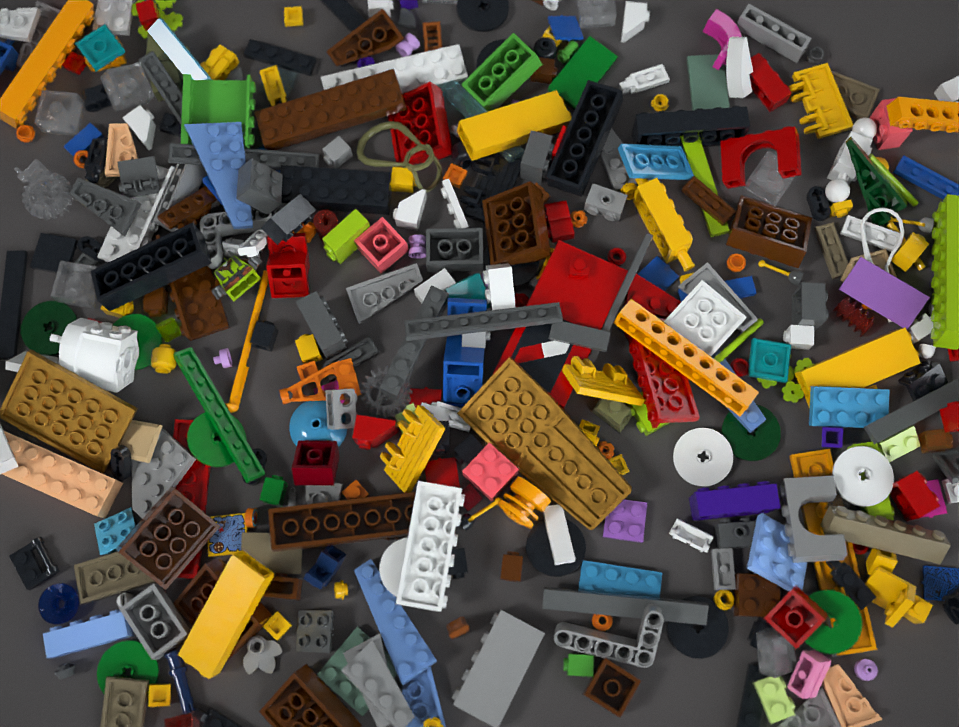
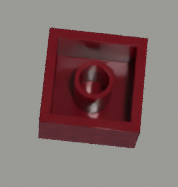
(315, 463)

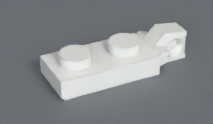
(645, 80)
(447, 412)

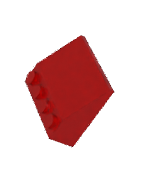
(426, 120)

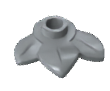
(262, 658)

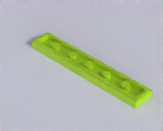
(700, 168)

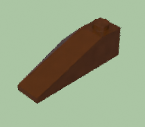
(370, 38)

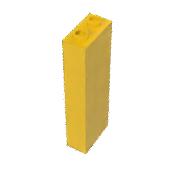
(512, 124)
(862, 363)
(226, 614)

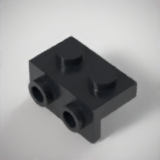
(924, 379)

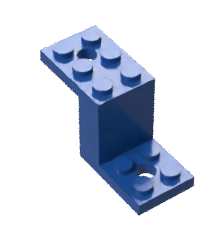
(462, 365)

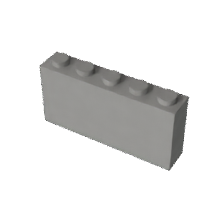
(497, 668)

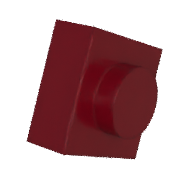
(471, 498)

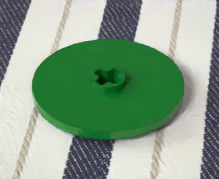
(147, 336)
(202, 445)
(845, 628)
(127, 655)

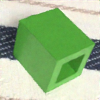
(578, 665)

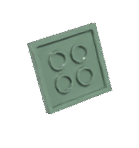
(338, 682)

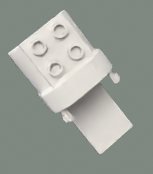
(94, 352)

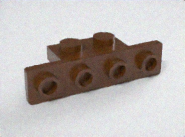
(188, 210)

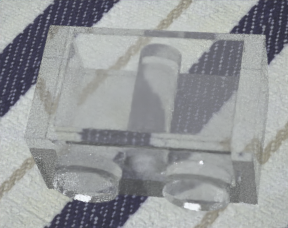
(773, 653)

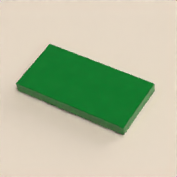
(587, 64)

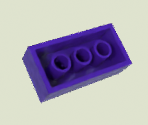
(734, 502)

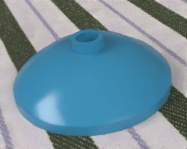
(302, 422)

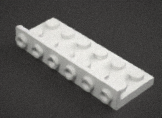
(142, 227)
(430, 546)

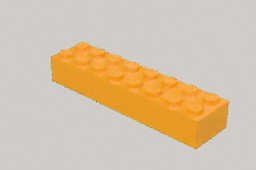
(45, 60)

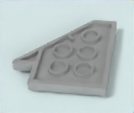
(166, 469)

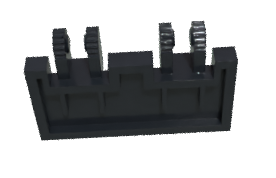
(500, 178)

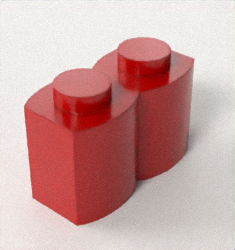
(558, 221)

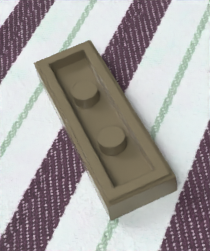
(832, 249)

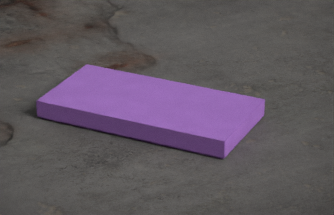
(884, 293)

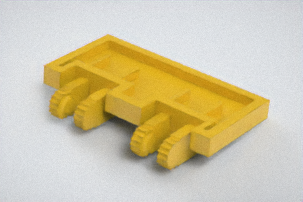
(822, 97)
(606, 384)
(416, 447)

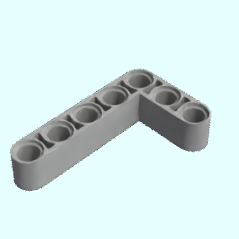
(218, 225)
(615, 642)

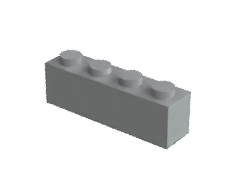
(773, 33)
(183, 183)

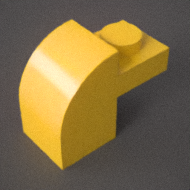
(910, 251)

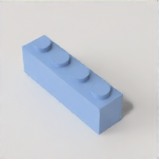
(86, 635)

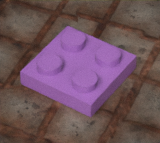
(626, 522)

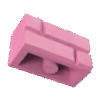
(809, 674)

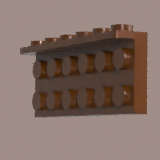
(196, 305)

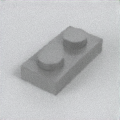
(723, 569)

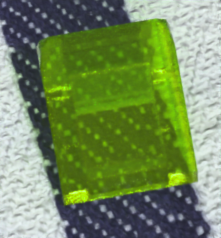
(169, 329)

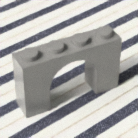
(803, 544)

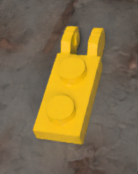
(273, 85)

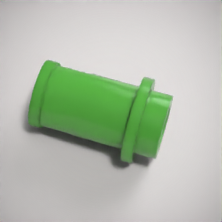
(565, 54)

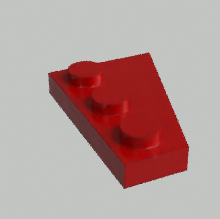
(651, 297)

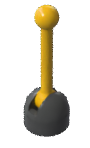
(794, 276)

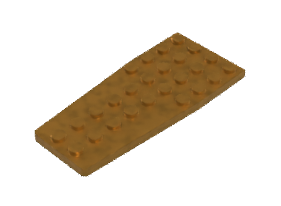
(545, 444)

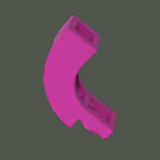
(721, 29)

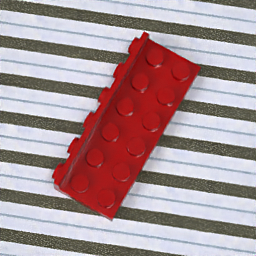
(663, 387)

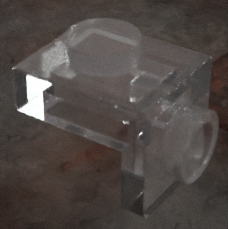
(33, 169)

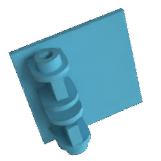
(114, 530)

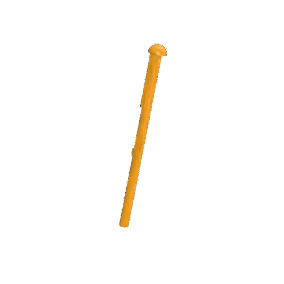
(242, 370)

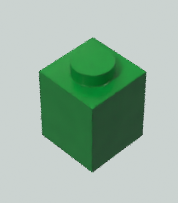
(274, 490)

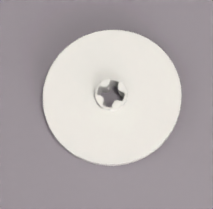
(715, 448)
(849, 482)
(392, 564)

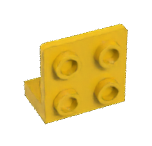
(891, 594)

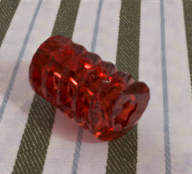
(325, 222)
(854, 315)

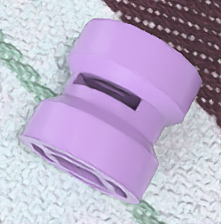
(407, 45)
(417, 246)

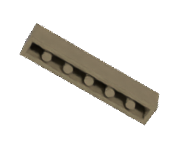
(886, 534)

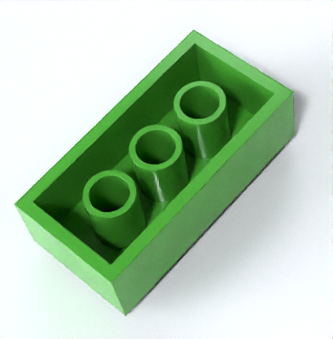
(502, 73)

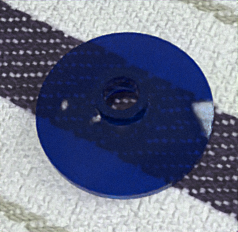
(50, 600)

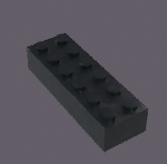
(711, 125)
(584, 138)
(338, 188)
(150, 267)

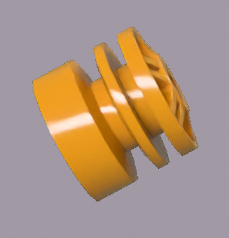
(522, 504)

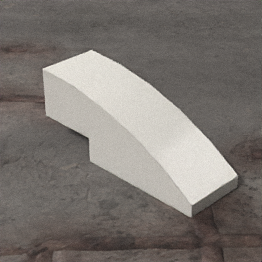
(738, 67)

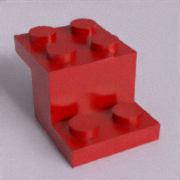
(288, 267)

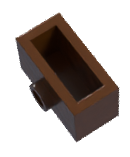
(284, 587)

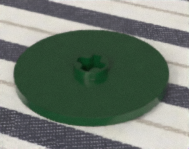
(36, 321)
(748, 447)

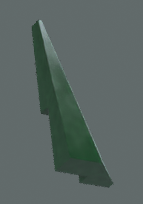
(874, 185)

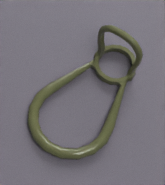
(381, 163)

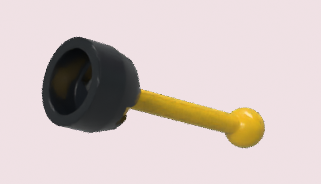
(467, 520)

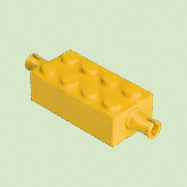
(663, 222)

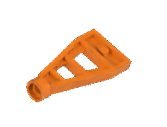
(342, 370)

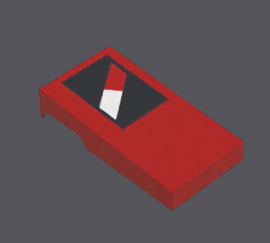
(581, 303)

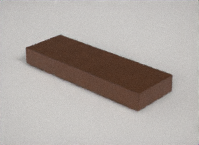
(708, 200)

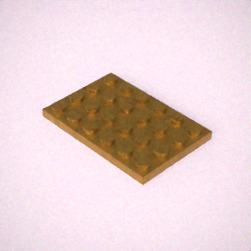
(66, 411)

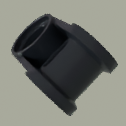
(95, 98)

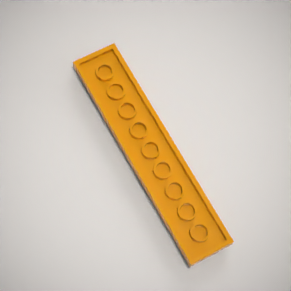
(821, 464)

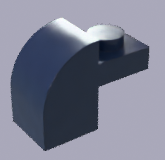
(325, 567)

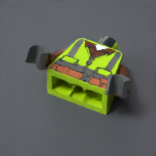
(236, 276)

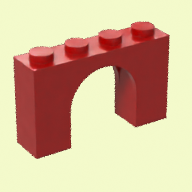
(737, 150)

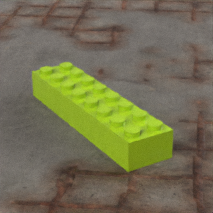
(946, 274)

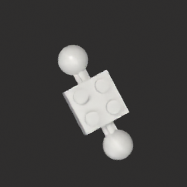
(843, 170)

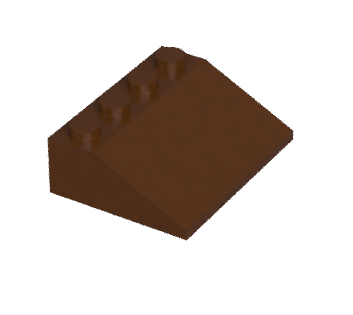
(516, 226)
(769, 231)
(168, 537)
(197, 593)
(307, 703)

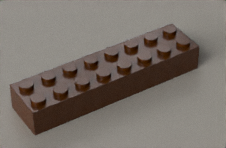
(330, 110)
(340, 521)

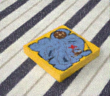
(229, 535)

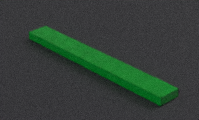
(219, 414)

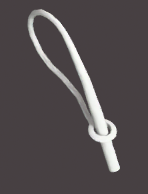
(864, 242)

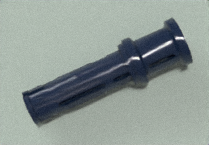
(178, 671)

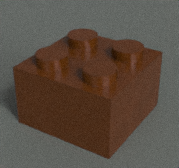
(754, 596)
(611, 687)

